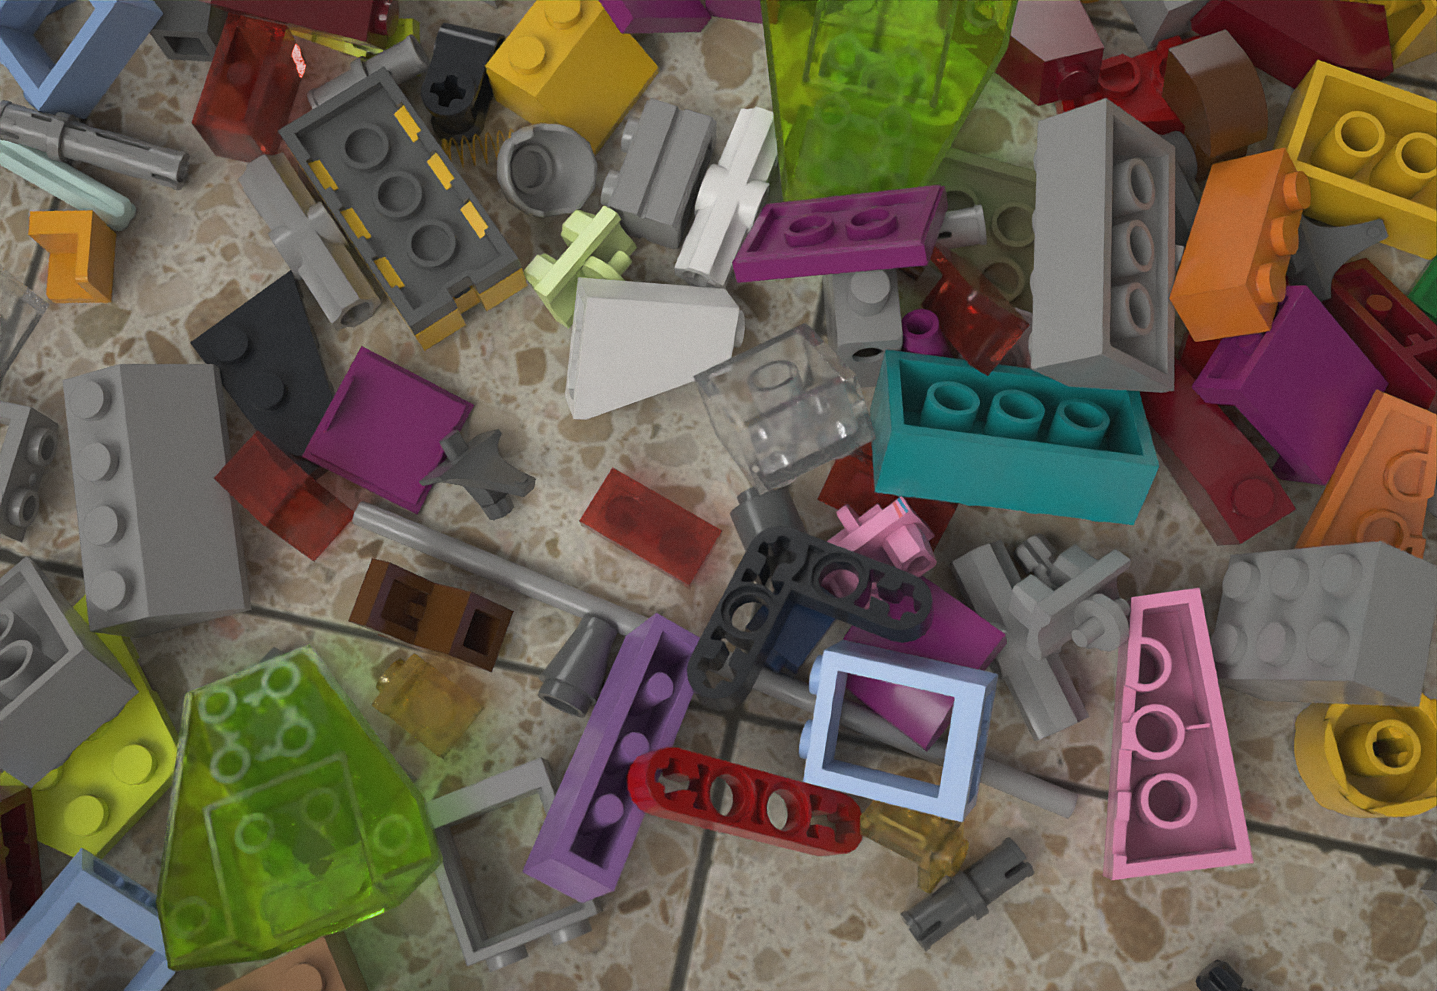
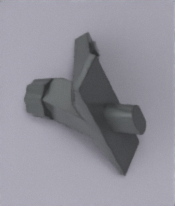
(1326, 249)
(481, 472)

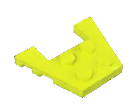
(112, 772)

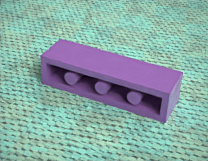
(592, 813)

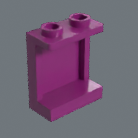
(1295, 385)

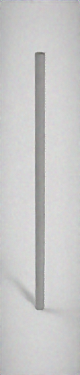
(625, 621)

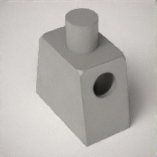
(863, 314)

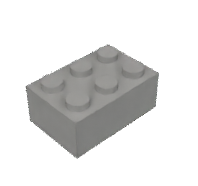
(1327, 625)

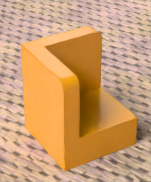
(79, 255)

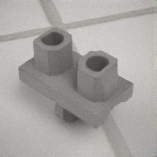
(1080, 609)

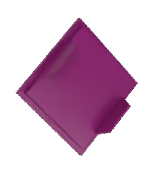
(386, 429)

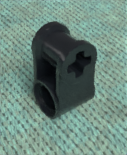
(457, 82)

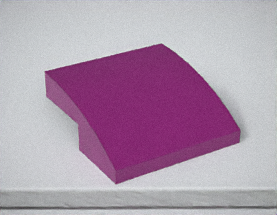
(954, 638)

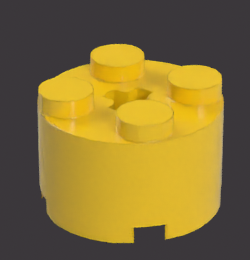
(1344, 773)

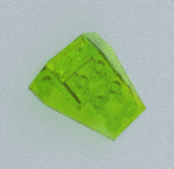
(875, 87)
(283, 818)

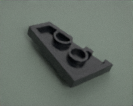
(273, 367)

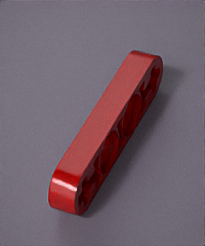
(750, 799)

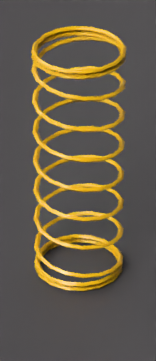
(447, 150)

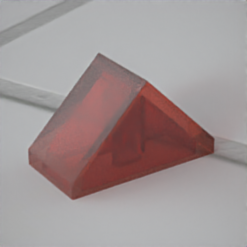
(284, 496)

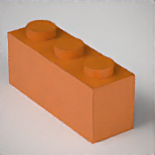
(1241, 246)

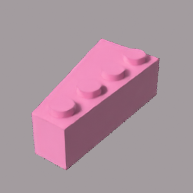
(1171, 751)

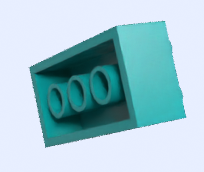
(1009, 440)

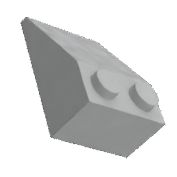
(53, 676)

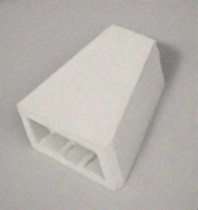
(644, 340)

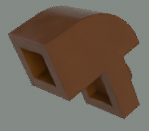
(1216, 99)
(430, 616)

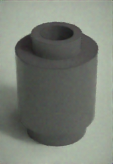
(765, 511)

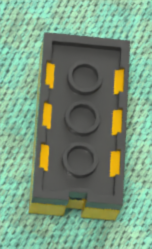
(404, 207)

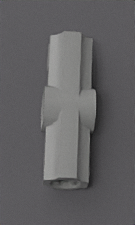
(309, 241)
(1038, 688)

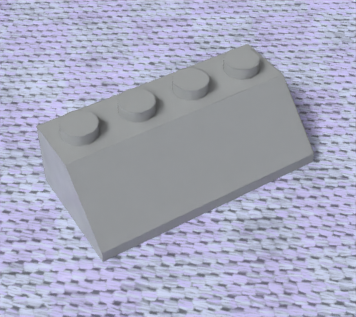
(1103, 252)
(151, 517)

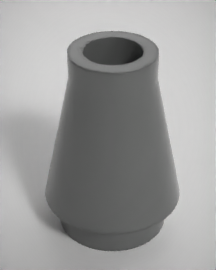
(578, 670)

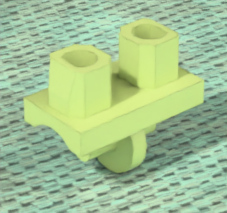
(595, 250)

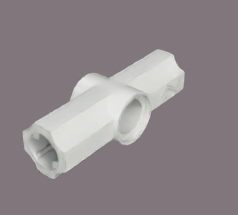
(730, 201)

